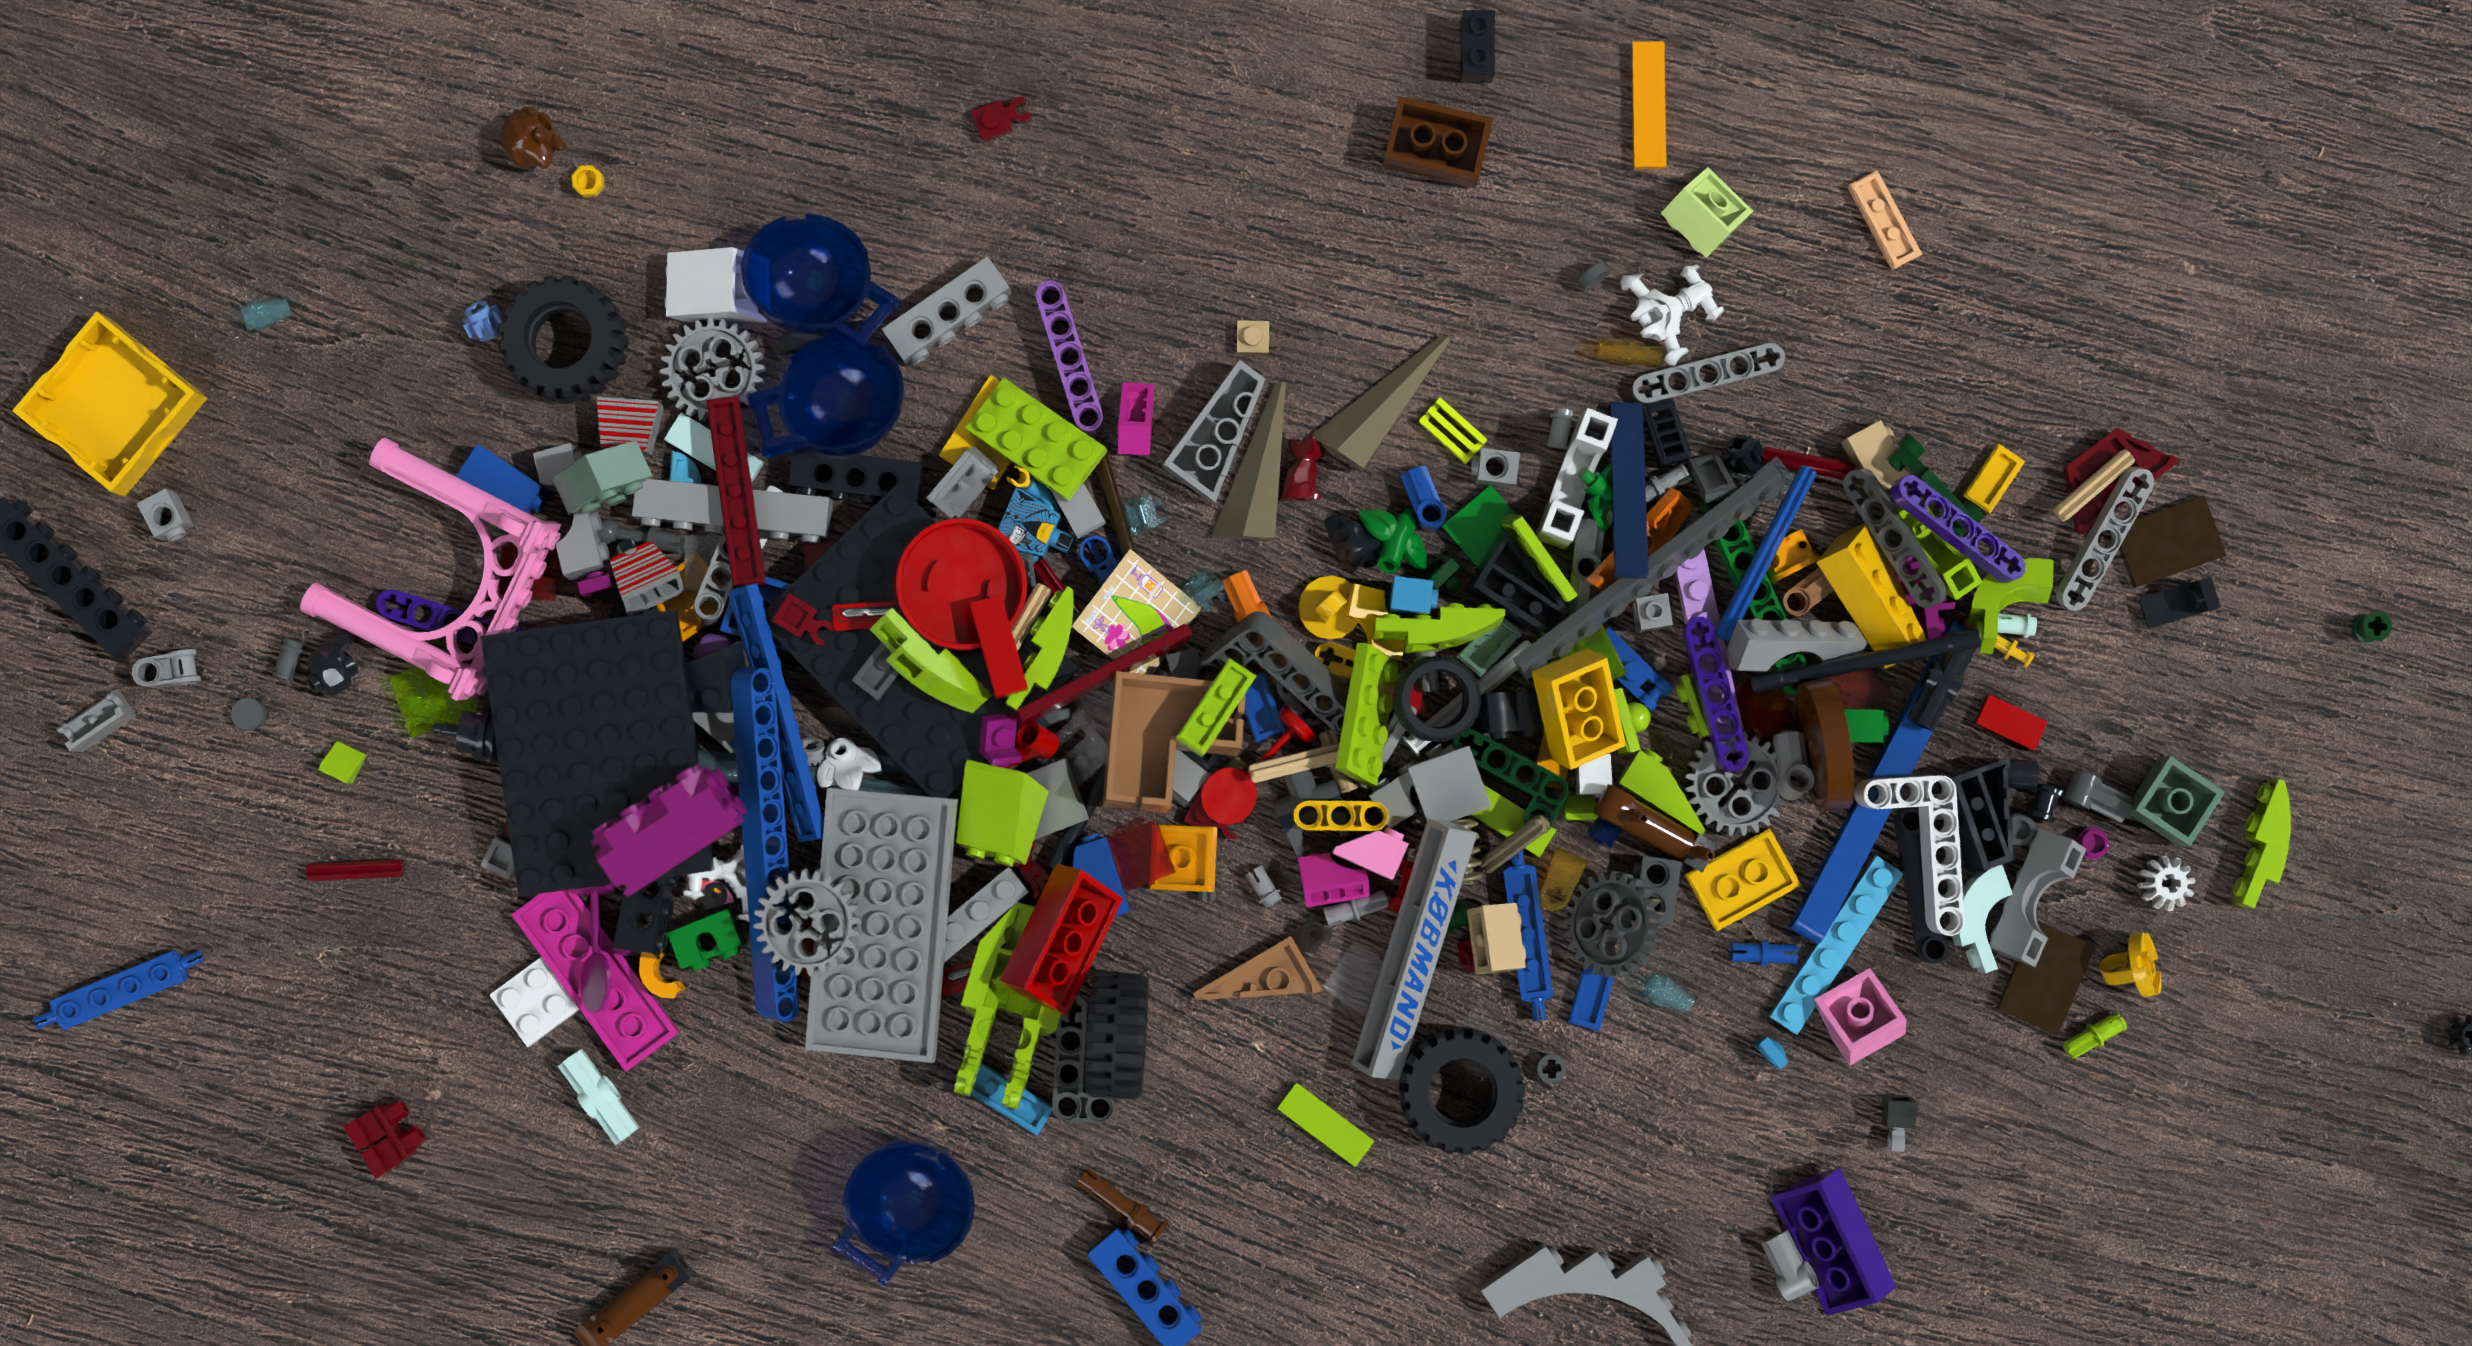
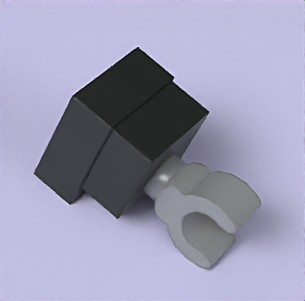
(1898, 1113)

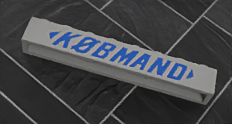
(1414, 949)

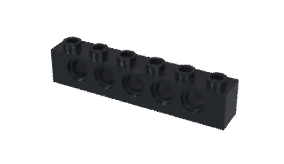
(130, 626)

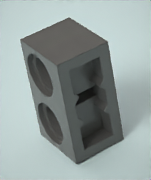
(1665, 889)

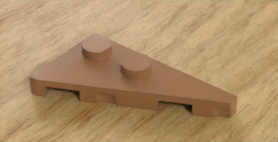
(1272, 972)

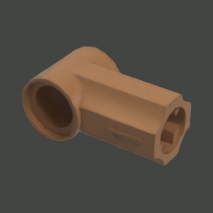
(1808, 592)

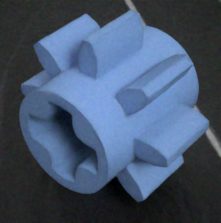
(482, 321)

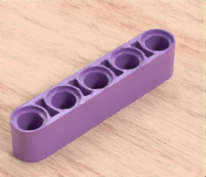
(1069, 342)

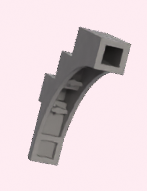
(1540, 1275)

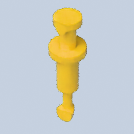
(2009, 648)

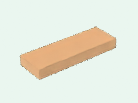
(1884, 220)

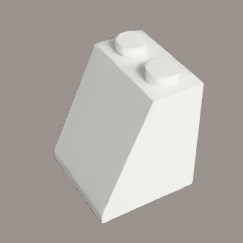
(708, 286)

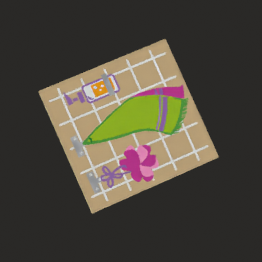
(1133, 607)

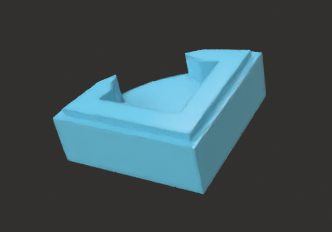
(684, 469)

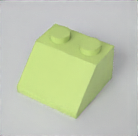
(1706, 212)

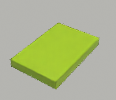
(1535, 551)

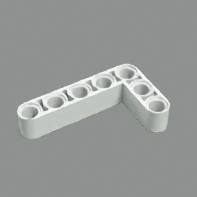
(1930, 840)

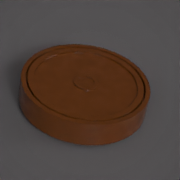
(1827, 744)

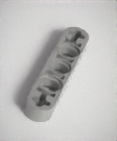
(1719, 363)
(2118, 529)

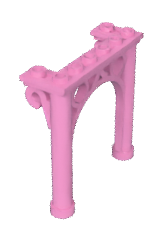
(527, 532)

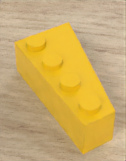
(1870, 590)

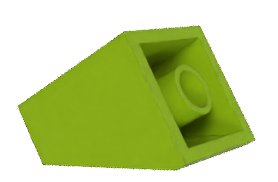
(999, 813)

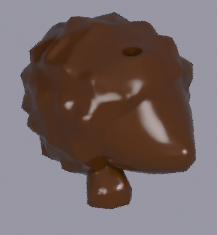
(530, 139)

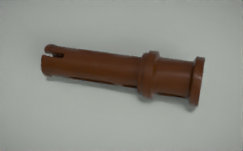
(1134, 1215)

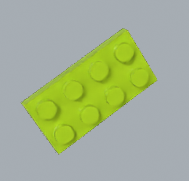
(1036, 439)
(1367, 714)

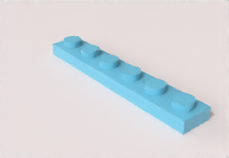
(1833, 951)

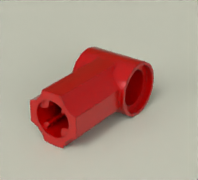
(1035, 741)

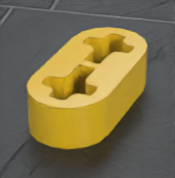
(1341, 652)

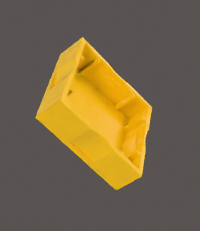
(110, 404)

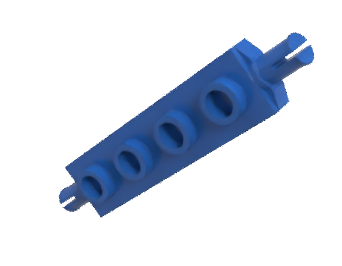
(1535, 979)
(118, 989)

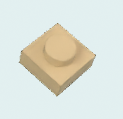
(1253, 337)

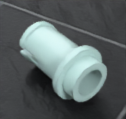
(2017, 624)

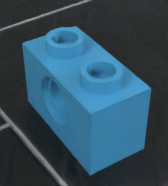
(1412, 597)

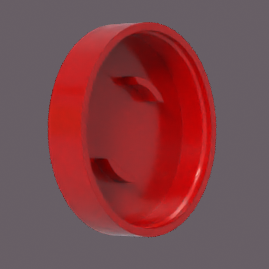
(950, 568)

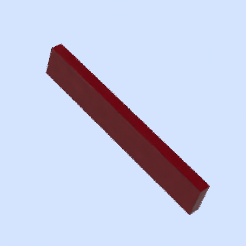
(736, 492)
(1102, 675)

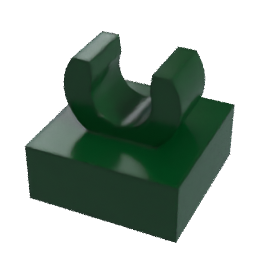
(1441, 572)

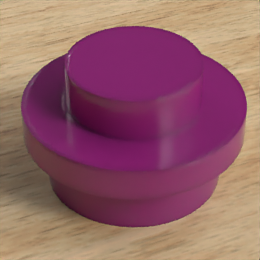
(2094, 841)

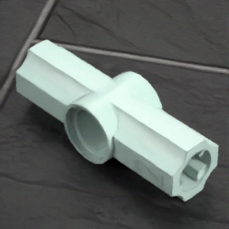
(598, 1096)

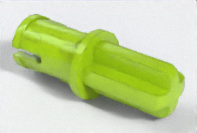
(2094, 1035)

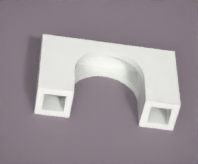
(1564, 504)

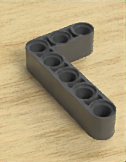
(1285, 659)

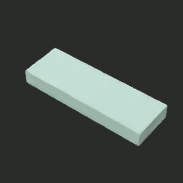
(697, 442)

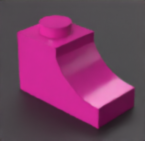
(1135, 418)
(1329, 882)

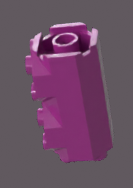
(667, 829)

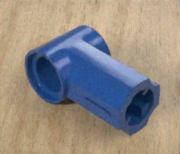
(1423, 496)

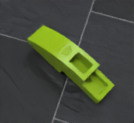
(1451, 628)
(1052, 638)
(935, 674)
(2270, 831)

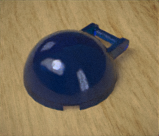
(813, 279)
(832, 400)
(906, 1205)

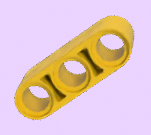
(1356, 822)

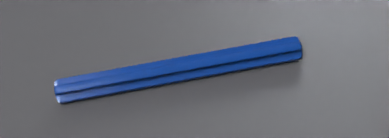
(1765, 552)

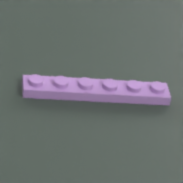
(1699, 600)

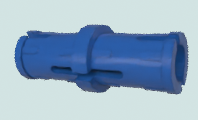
(1763, 953)

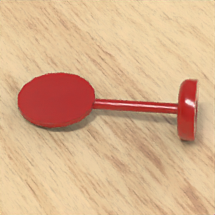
(1229, 792)

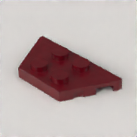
(2099, 454)

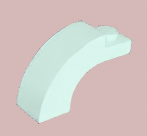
(1979, 896)

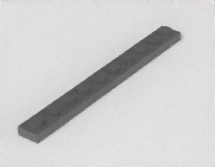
(1661, 565)

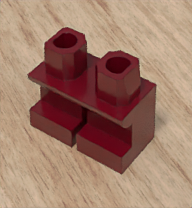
(376, 1125)

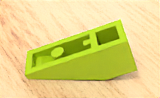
(1656, 786)

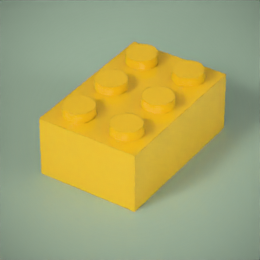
(1579, 708)

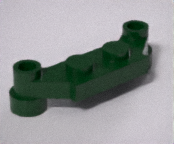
(1906, 458)

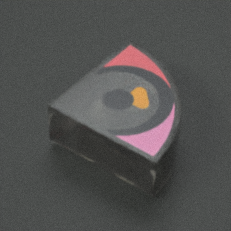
(716, 894)

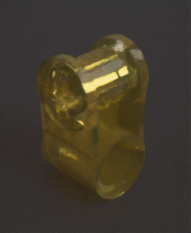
(1564, 874)

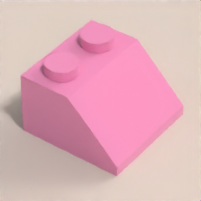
(1376, 852)
(1860, 1016)

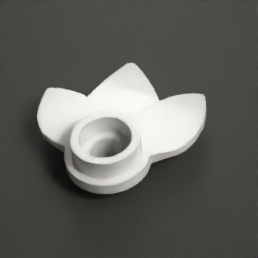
(846, 768)

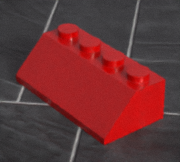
(1061, 939)

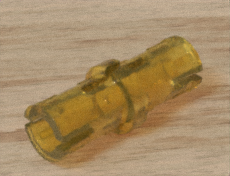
(1629, 352)

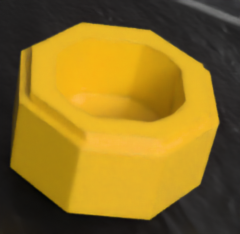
(587, 181)

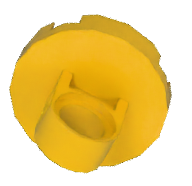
(1324, 608)
(2136, 966)

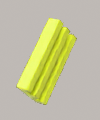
(1432, 412)

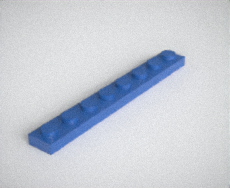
(761, 653)

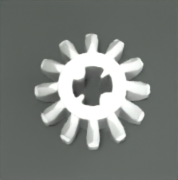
(2164, 870)

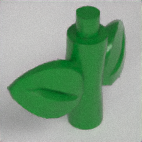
(1600, 490)
(1396, 537)

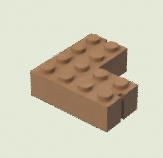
(1142, 734)

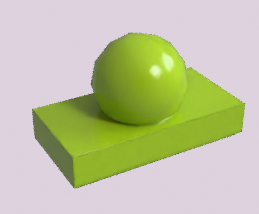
(1634, 719)

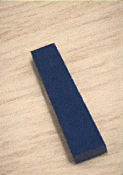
(1628, 491)

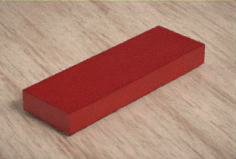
(998, 647)

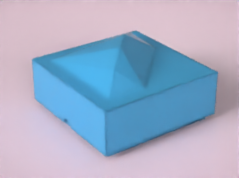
(1771, 1051)

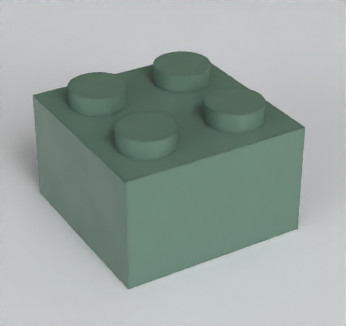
(602, 478)
(2175, 801)

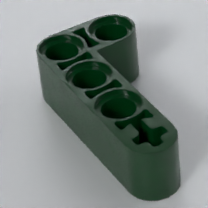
(1508, 772)

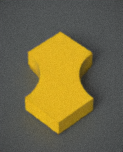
(1365, 606)

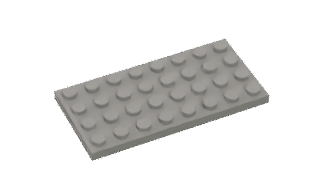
(899, 866)

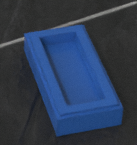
(1262, 710)
(1590, 1000)

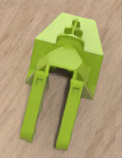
(986, 995)

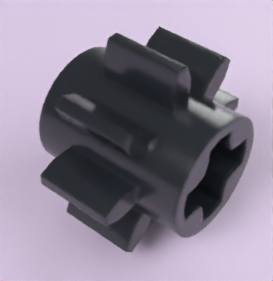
(1743, 454)
(2457, 1034)

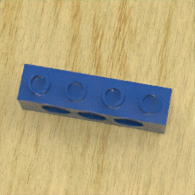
(1168, 1333)

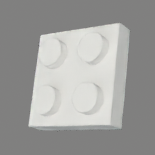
(534, 1002)

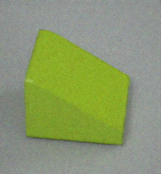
(342, 762)
(1579, 808)

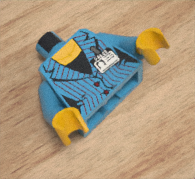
(1033, 519)

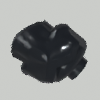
(1353, 542)
(332, 666)

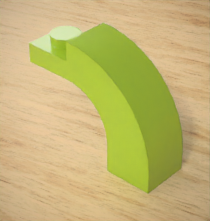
(1994, 596)

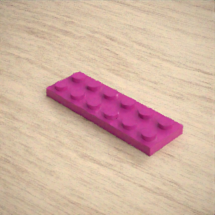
(632, 1018)

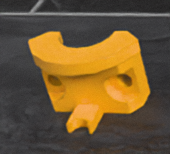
(1791, 557)
(655, 982)

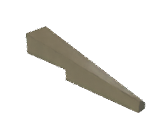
(1366, 422)
(1253, 498)

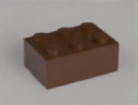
(1437, 142)

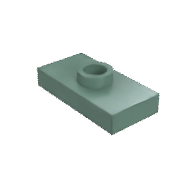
(1486, 650)

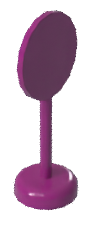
(596, 971)

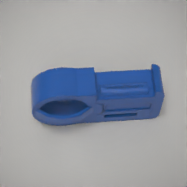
(1103, 568)

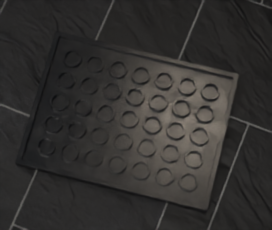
(909, 724)
(582, 733)

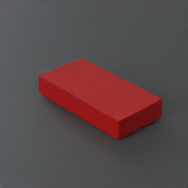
(2010, 722)

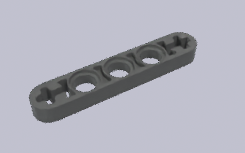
(1880, 530)

